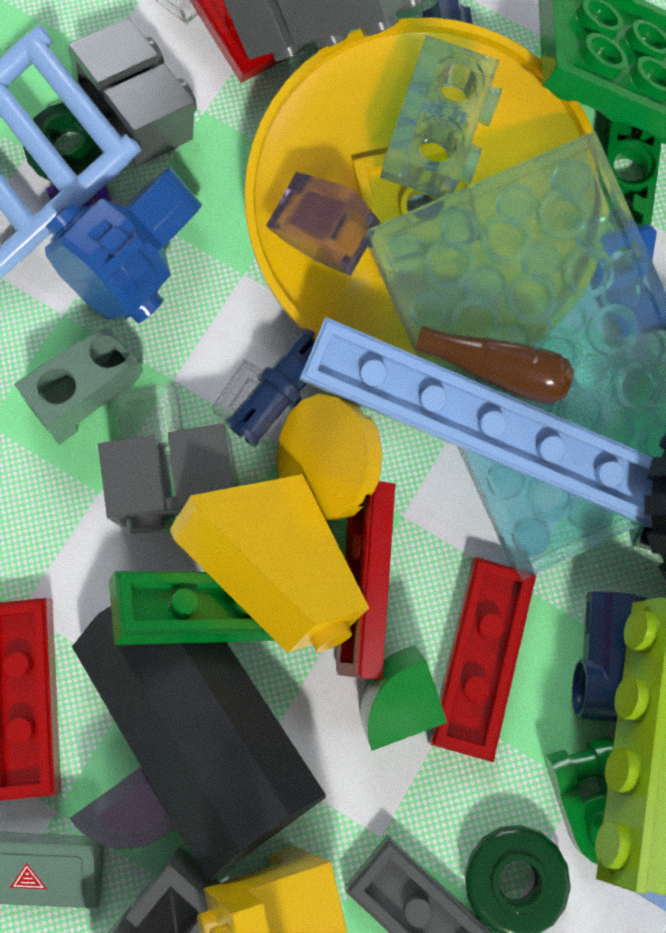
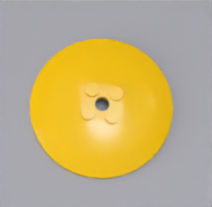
(337, 126)

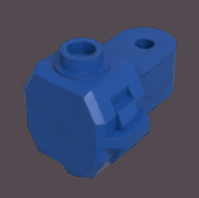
(117, 251)

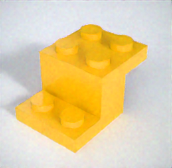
(287, 897)

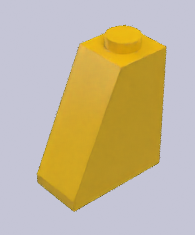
(275, 560)

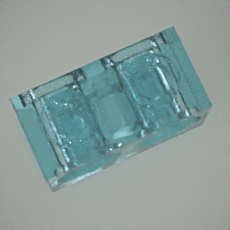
(436, 119)

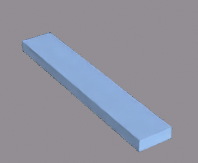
(479, 420)

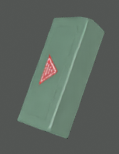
(50, 870)

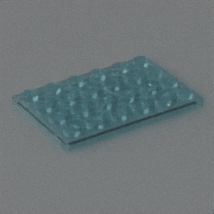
(550, 265)

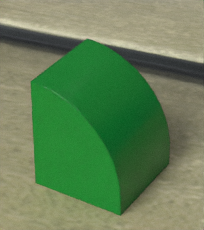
(400, 702)

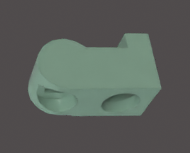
(78, 382)

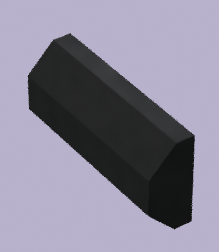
(201, 741)

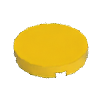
(333, 450)

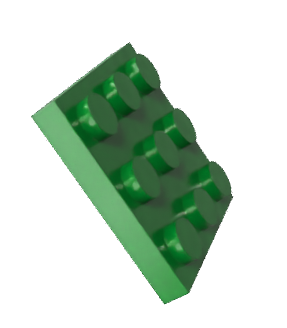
(607, 58)

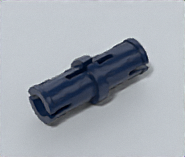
(277, 390)

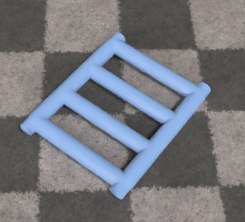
(116, 150)

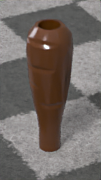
(511, 366)

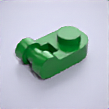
(581, 814)

